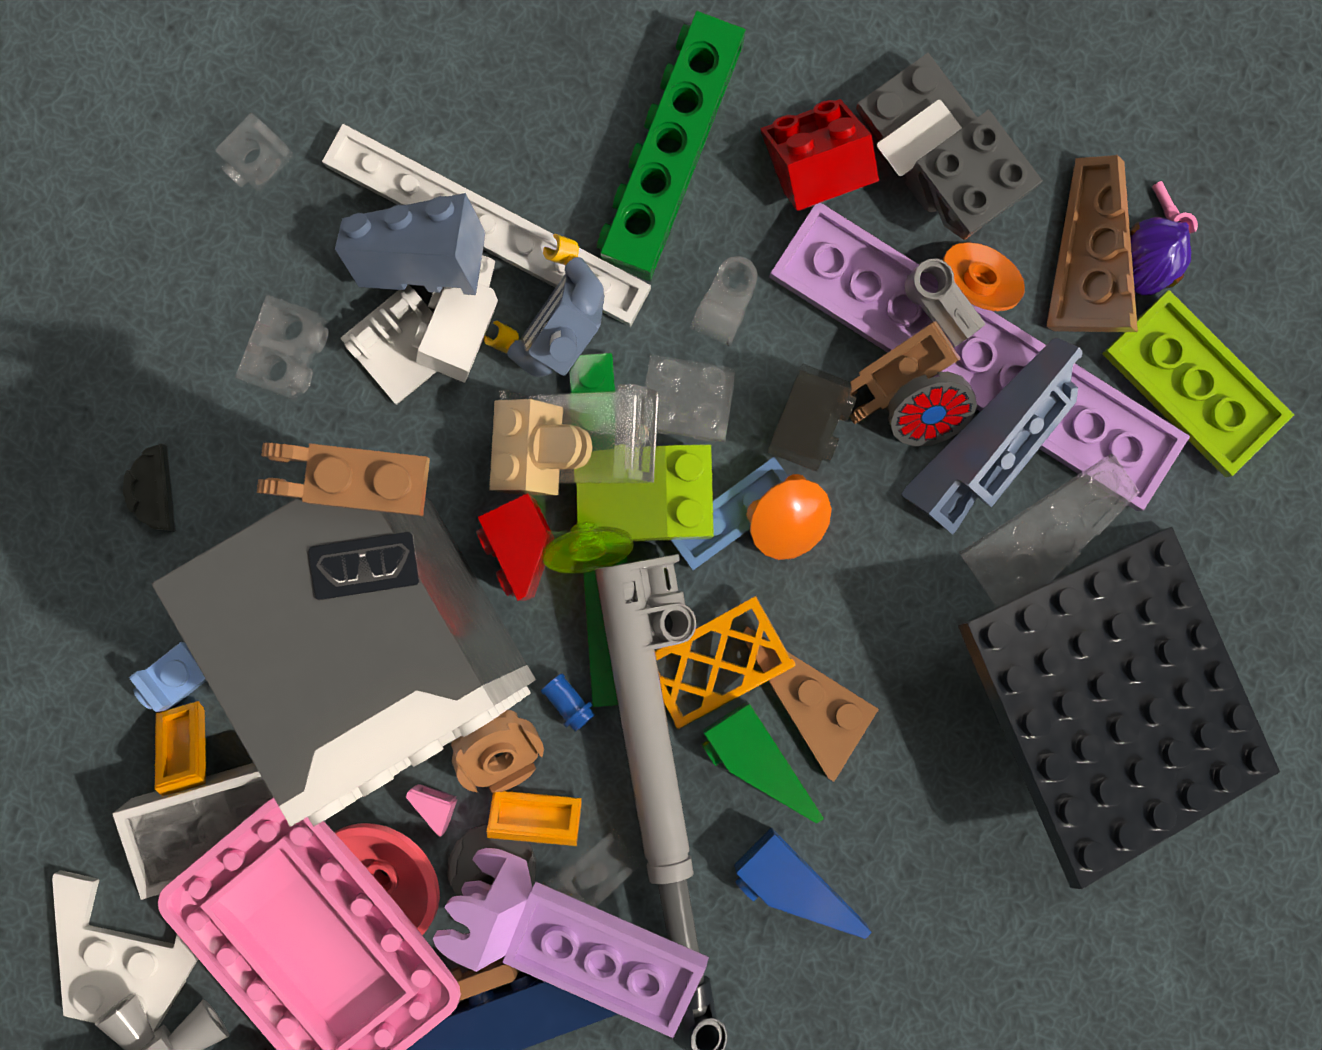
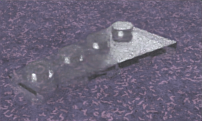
(1050, 532)

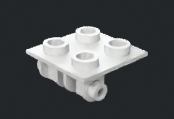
(385, 343)

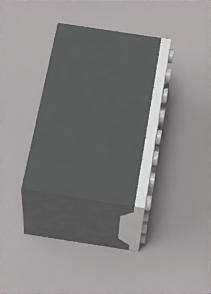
(345, 685)

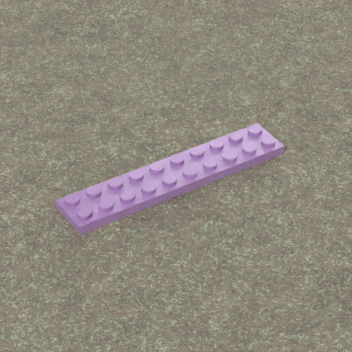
(864, 288)

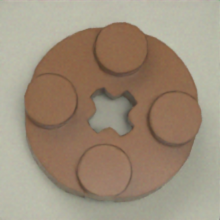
(475, 759)

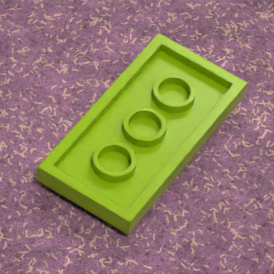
(1198, 384)

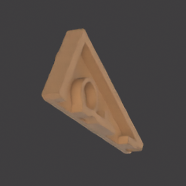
(822, 709)

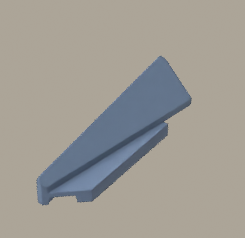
(999, 439)

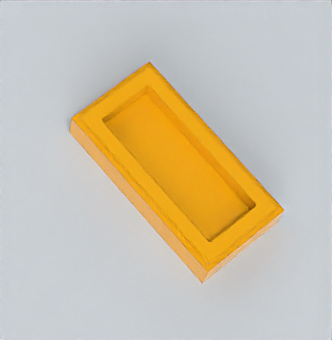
(180, 748)
(534, 818)

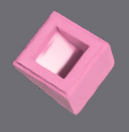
(433, 806)

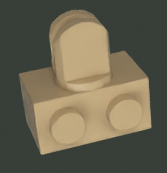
(533, 446)

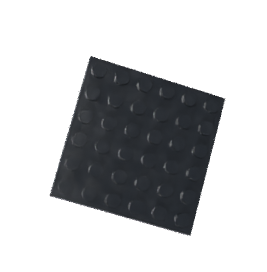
(1119, 704)

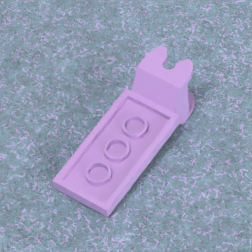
(570, 945)

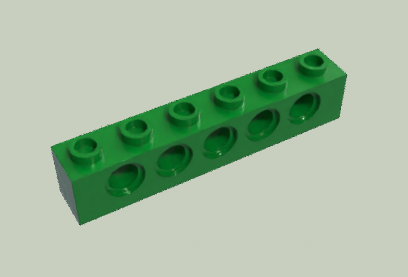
(705, 41)

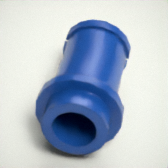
(568, 702)

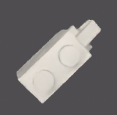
(457, 326)

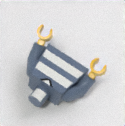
(563, 323)

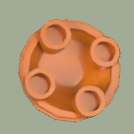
(789, 518)

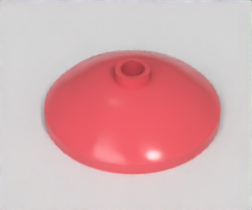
(411, 875)

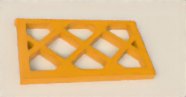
(751, 679)

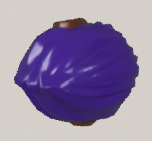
(1159, 254)

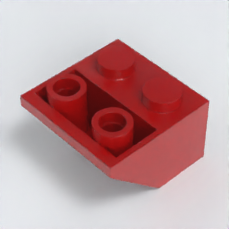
(821, 153)
(517, 538)

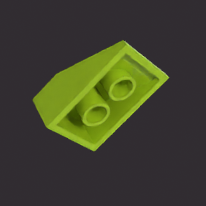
(669, 509)

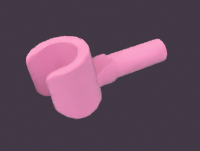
(1170, 210)

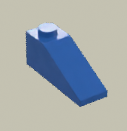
(791, 885)

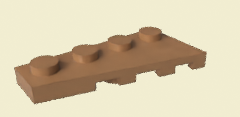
(1095, 256)

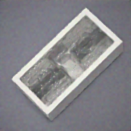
(176, 829)

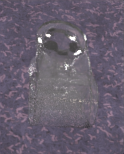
(724, 307)

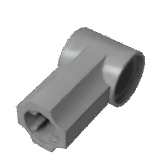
(946, 306)

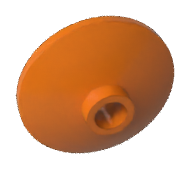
(985, 276)

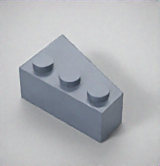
(415, 244)

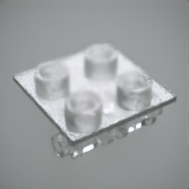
(691, 397)

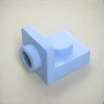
(168, 679)

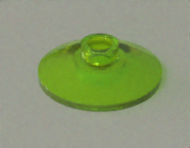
(587, 548)

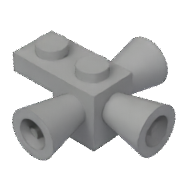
(131, 1030)

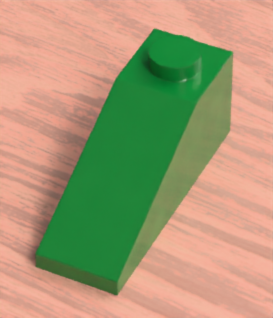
(753, 756)

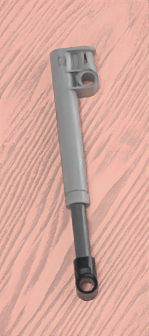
(634, 609)

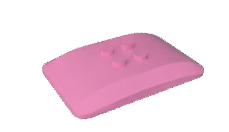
(308, 939)

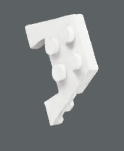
(108, 965)

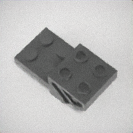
(971, 172)

